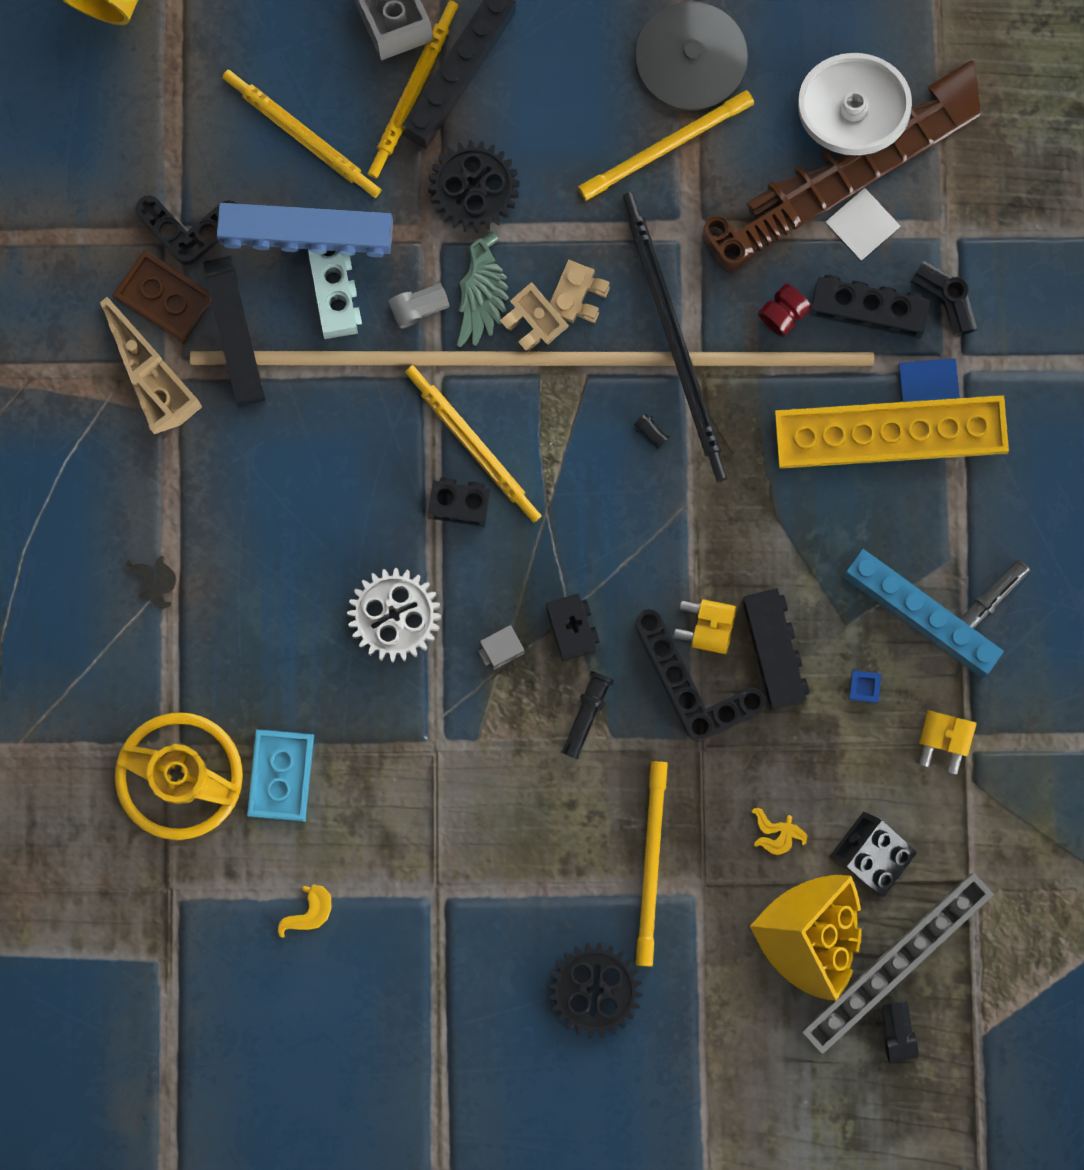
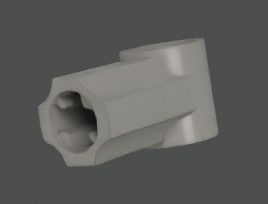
(411, 307)

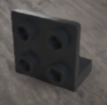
(873, 853)

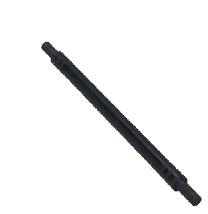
(674, 337)

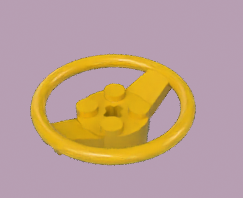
(197, 779)

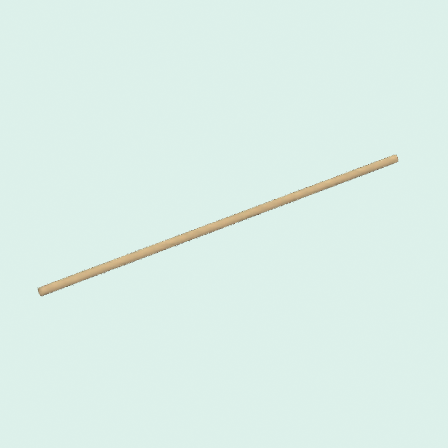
(512, 358)

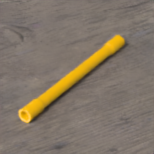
(603, 181)
(645, 941)

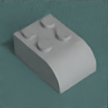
(395, 25)

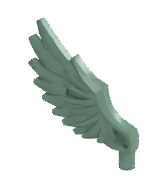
(481, 292)

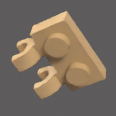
(572, 289)
(539, 313)

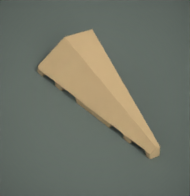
(159, 390)

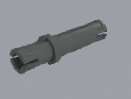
(985, 604)

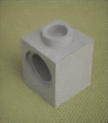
(500, 648)

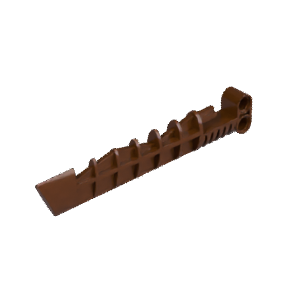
(816, 191)

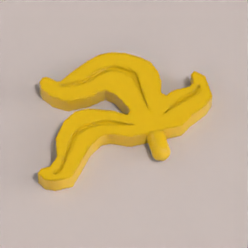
(784, 840)

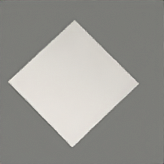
(863, 224)

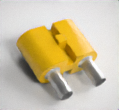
(713, 625)
(946, 734)

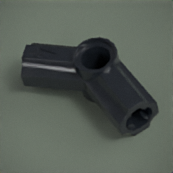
(957, 309)

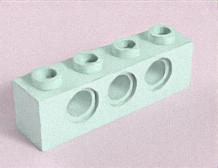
(334, 322)

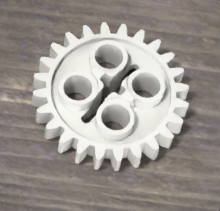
(381, 592)

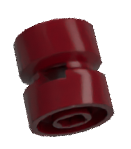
(782, 312)

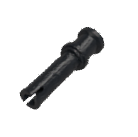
(591, 702)

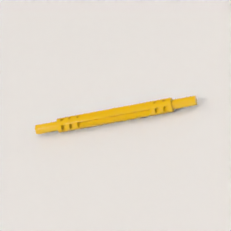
(412, 89)
(301, 133)
(473, 444)

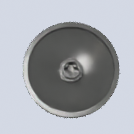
(691, 57)

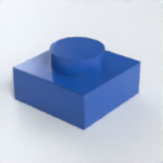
(864, 686)

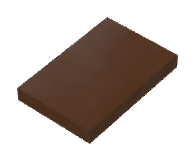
(163, 296)

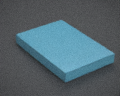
(280, 775)

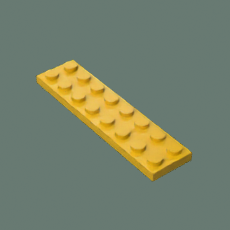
(891, 432)

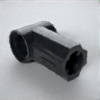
(899, 1039)

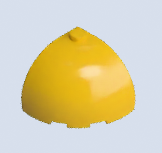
(813, 934)

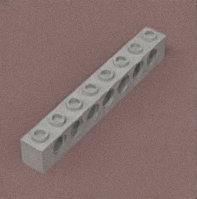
(896, 963)

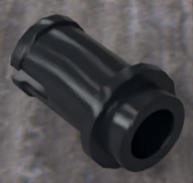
(651, 430)

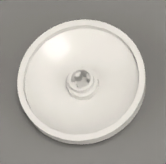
(854, 104)

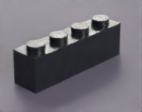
(774, 649)

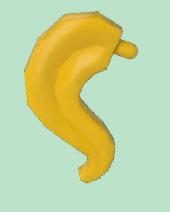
(317, 914)

